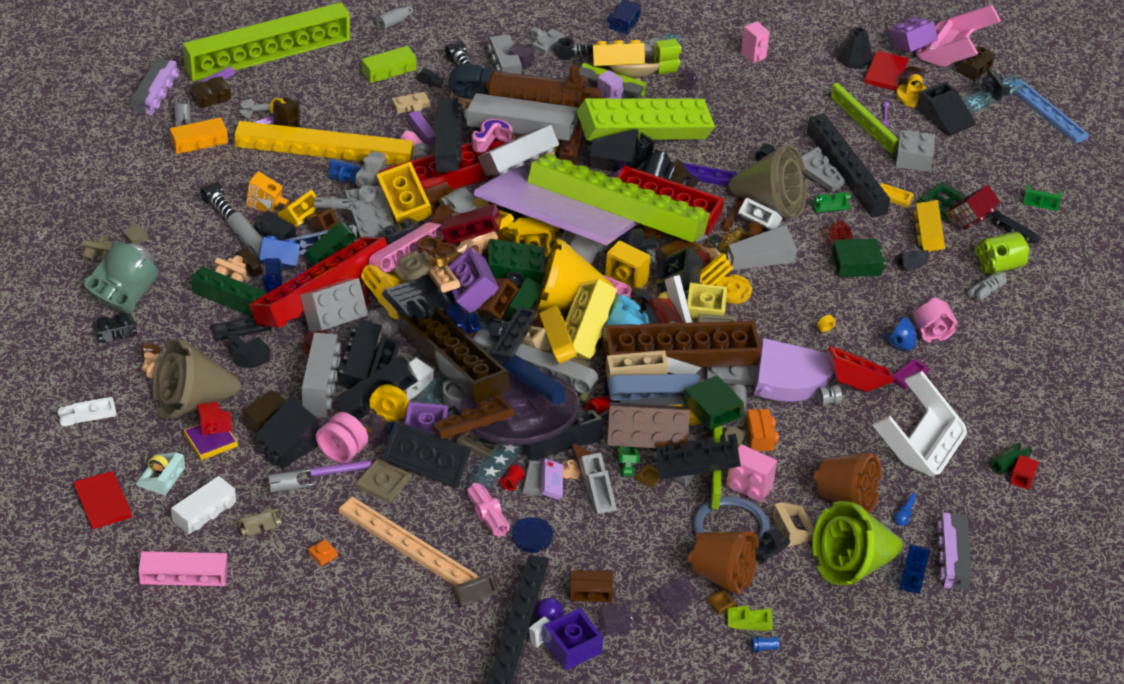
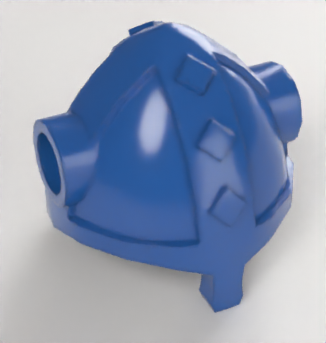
(903, 336)

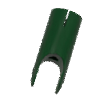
(1008, 458)

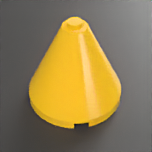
(563, 276)

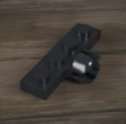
(510, 334)

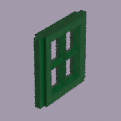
(945, 188)

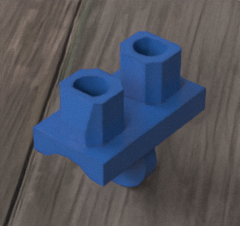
(343, 171)

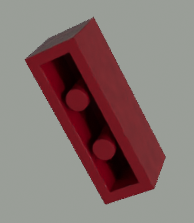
(471, 224)

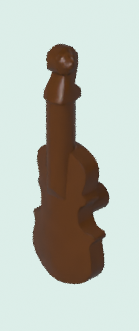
(435, 246)

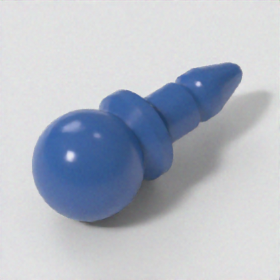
(902, 516)

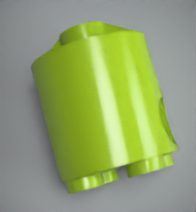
(1002, 253)

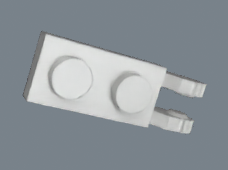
(87, 411)

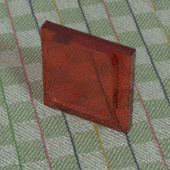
(665, 310)

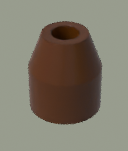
(151, 347)

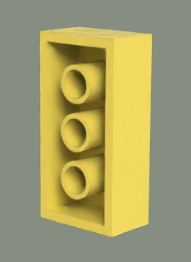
(588, 316)

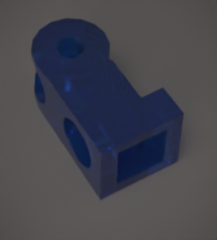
(467, 322)

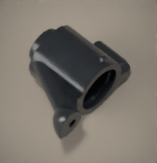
(657, 165)

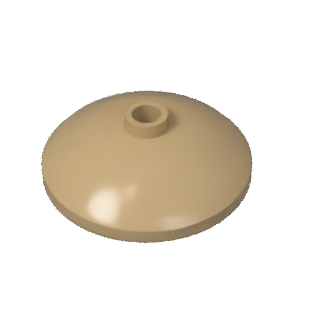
(636, 70)

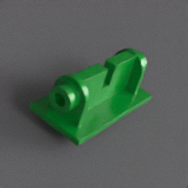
(825, 203)

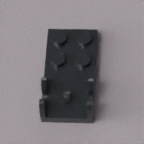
(426, 453)

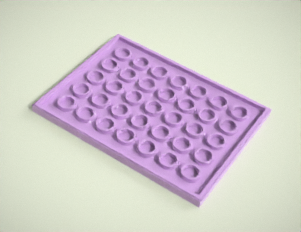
(514, 193)

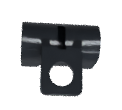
(272, 225)

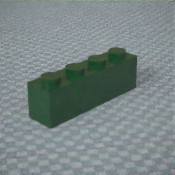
(225, 290)

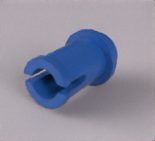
(764, 643)

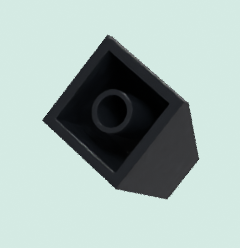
(614, 151)
(287, 434)

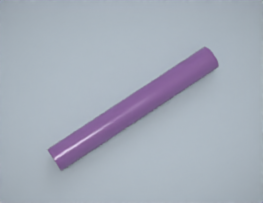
(340, 468)

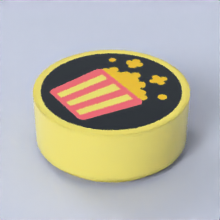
(157, 464)

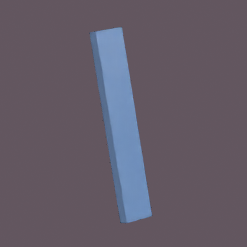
(1051, 114)

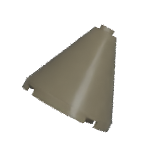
(774, 182)
(189, 378)

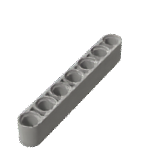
(577, 375)

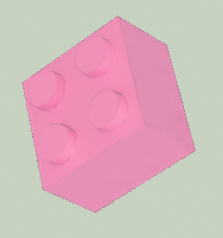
(754, 476)

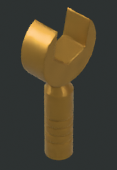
(443, 261)

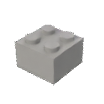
(915, 150)

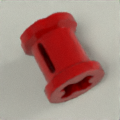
(511, 479)

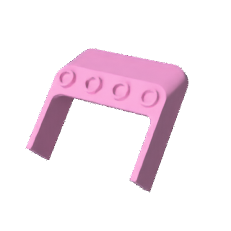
(954, 35)

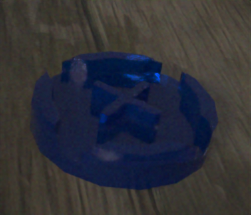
(532, 534)

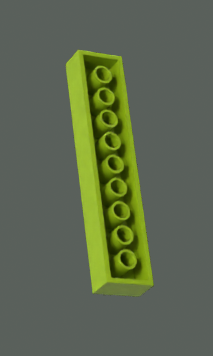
(267, 41)
(619, 197)

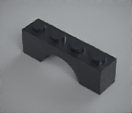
(357, 399)

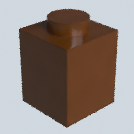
(322, 220)

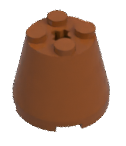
(850, 479)
(725, 558)

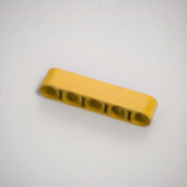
(558, 334)

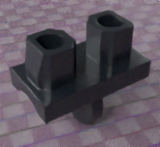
(995, 85)
(770, 544)

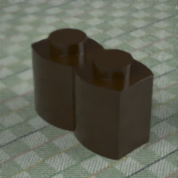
(210, 92)

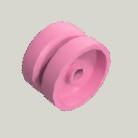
(342, 437)

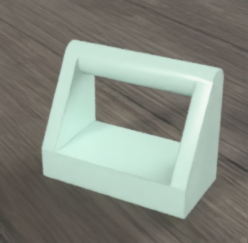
(167, 478)

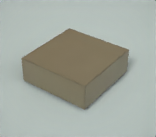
(135, 234)
(741, 435)

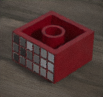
(973, 208)

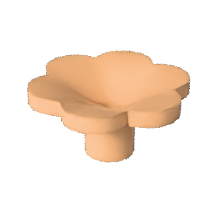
(570, 469)

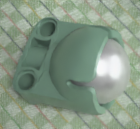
(122, 276)

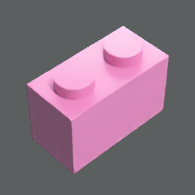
(755, 42)

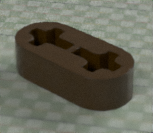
(253, 266)

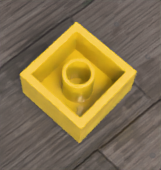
(628, 265)

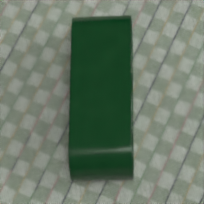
(330, 243)

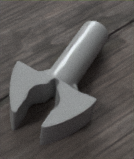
(250, 107)

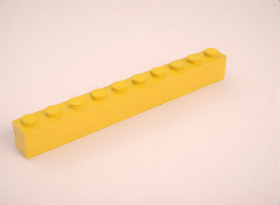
(320, 142)

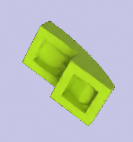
(743, 618)

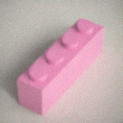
(183, 568)

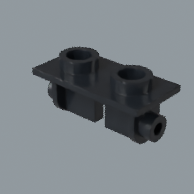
(644, 147)

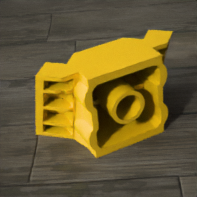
(531, 232)

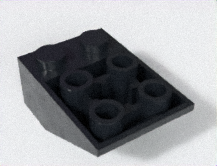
(945, 108)

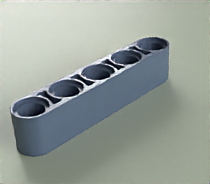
(649, 386)

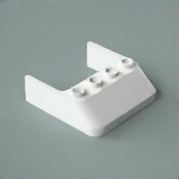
(934, 436)

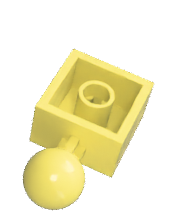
(704, 300)

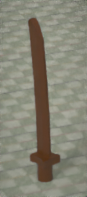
(728, 222)

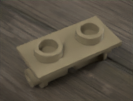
(266, 518)

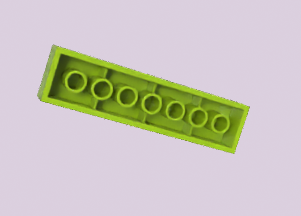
(653, 117)

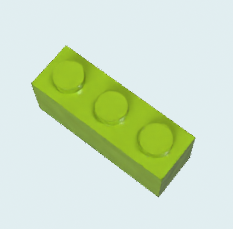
(389, 64)

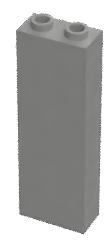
(522, 114)

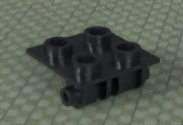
(121, 321)

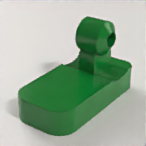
(627, 456)

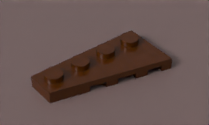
(481, 416)

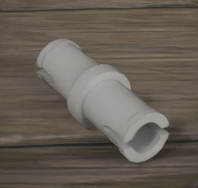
(333, 202)

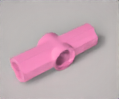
(488, 509)

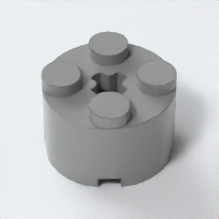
(460, 200)

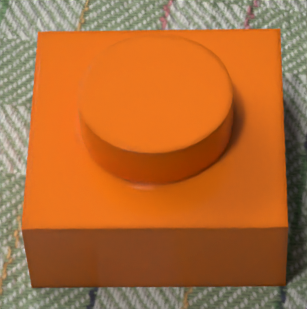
(322, 552)

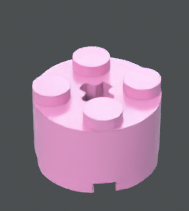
(935, 320)

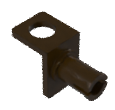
(682, 173)

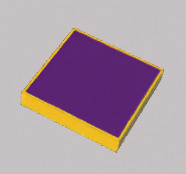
(211, 444)

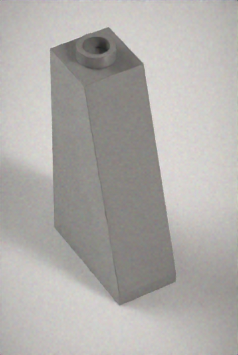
(763, 249)

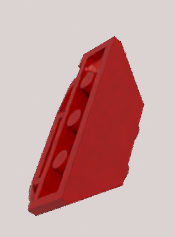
(857, 370)

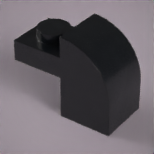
(248, 354)

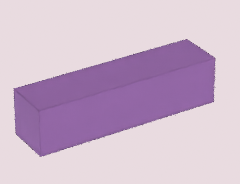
(422, 127)

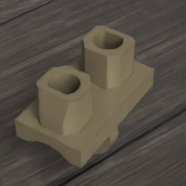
(97, 247)

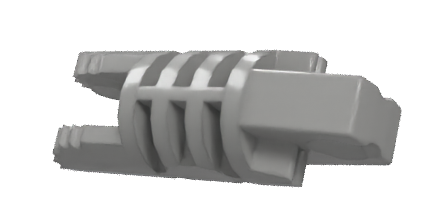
(988, 286)

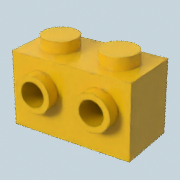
(299, 209)

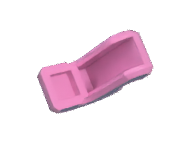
(488, 132)

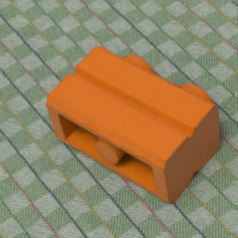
(760, 430)

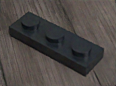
(1014, 226)

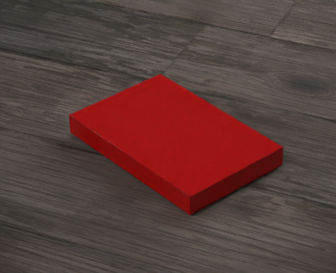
(886, 70)
(102, 499)

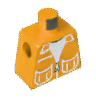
(265, 194)

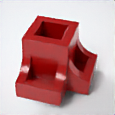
(213, 419)

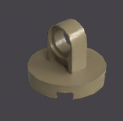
(413, 266)

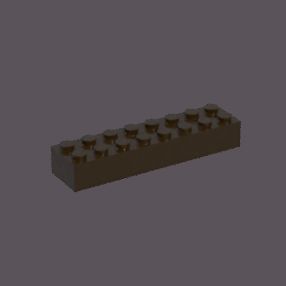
(456, 355)

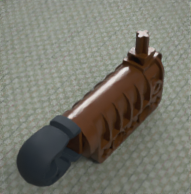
(467, 78)

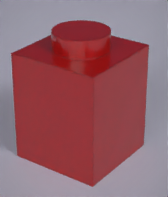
(1024, 472)

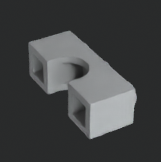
(499, 50)

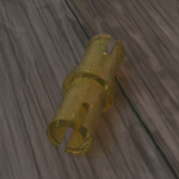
(731, 237)

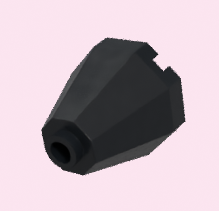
(856, 49)

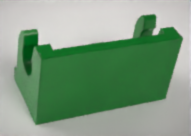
(1042, 199)

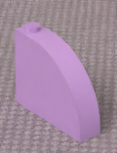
(790, 372)

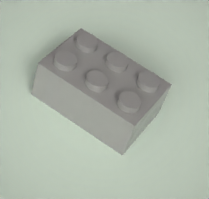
(334, 304)

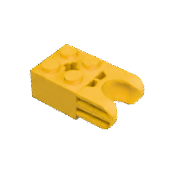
(378, 281)

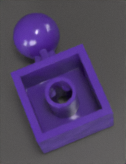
(569, 636)

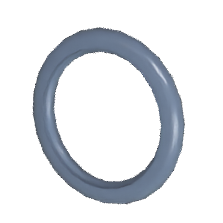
(732, 501)

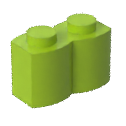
(667, 55)

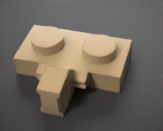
(411, 102)

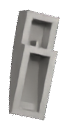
(597, 483)

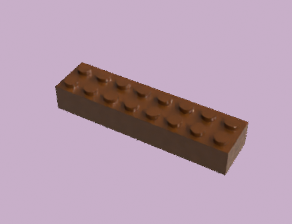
(693, 343)

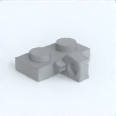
(545, 40)

